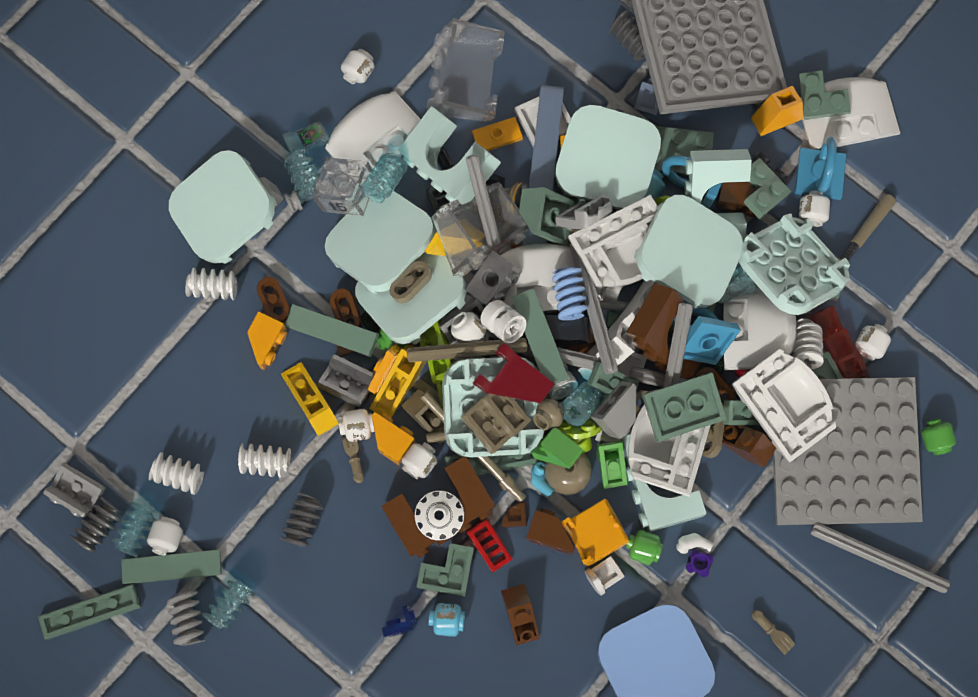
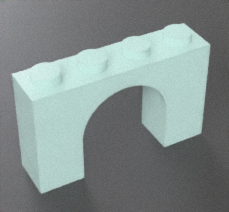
(422, 150)
(715, 167)
(661, 511)

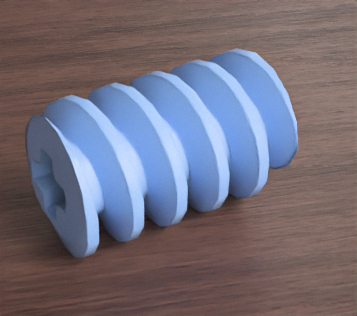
(568, 293)

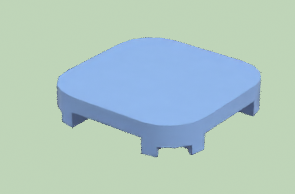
(656, 656)

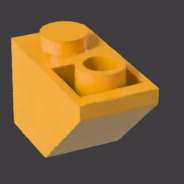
(778, 111)
(264, 337)
(390, 439)

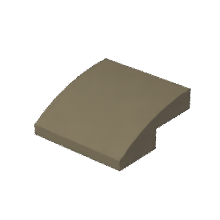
(495, 420)

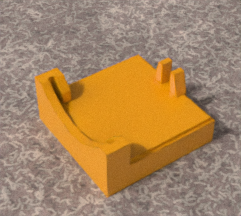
(596, 532)

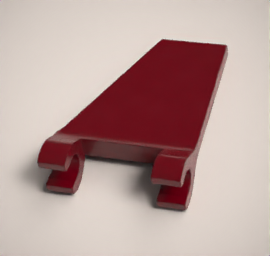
(515, 379)

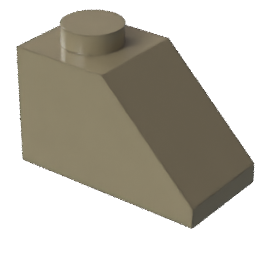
(423, 414)

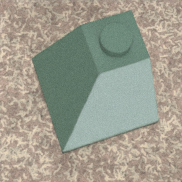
(540, 210)

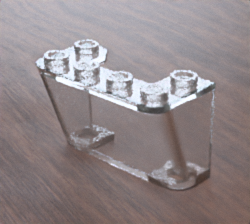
(465, 71)
(463, 232)

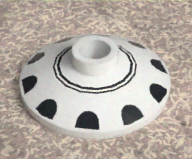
(452, 518)

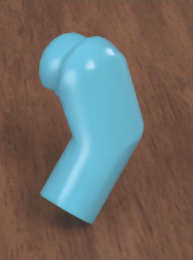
(538, 480)

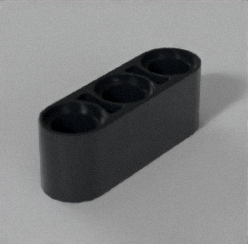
(567, 331)

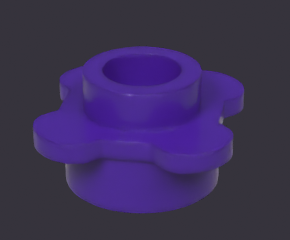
(706, 560)

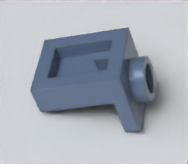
(646, 98)

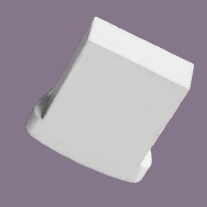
(604, 575)

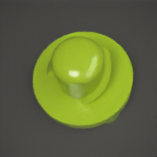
(581, 434)

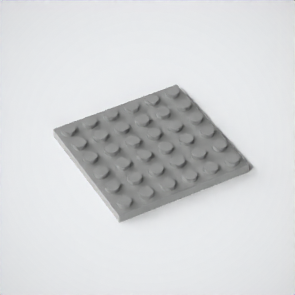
(708, 53)
(862, 467)

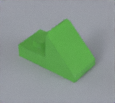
(557, 449)
(612, 464)

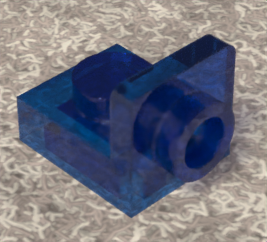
(396, 627)

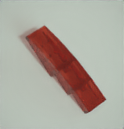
(839, 344)

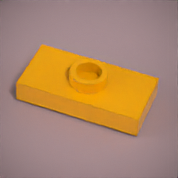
(498, 134)
(383, 367)

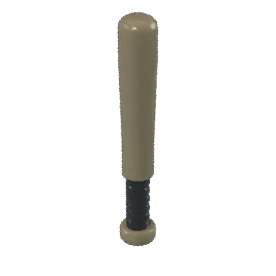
(869, 225)

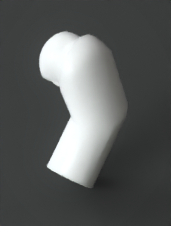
(693, 540)

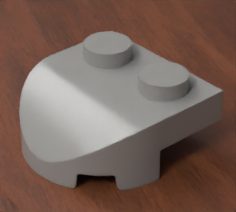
(585, 213)

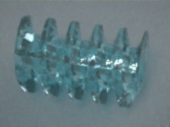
(301, 173)
(384, 177)
(581, 404)
(134, 528)
(229, 604)

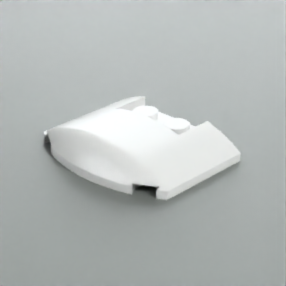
(870, 115)
(373, 129)
(611, 243)
(537, 268)
(762, 330)
(787, 403)
(665, 463)

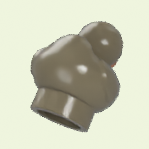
(548, 414)

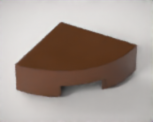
(515, 516)

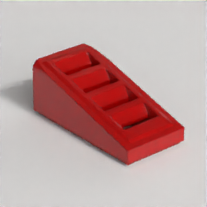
(481, 548)

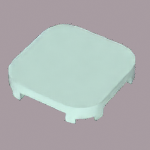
(607, 156)
(221, 206)
(381, 242)
(690, 251)
(793, 265)
(409, 320)
(461, 394)

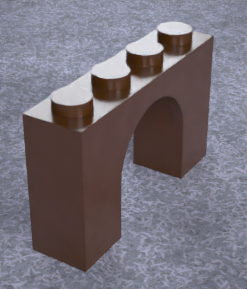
(651, 328)
(473, 499)

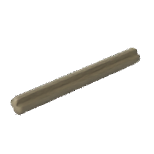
(462, 350)

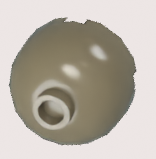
(571, 480)

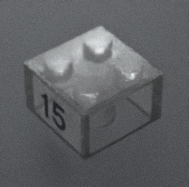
(341, 186)

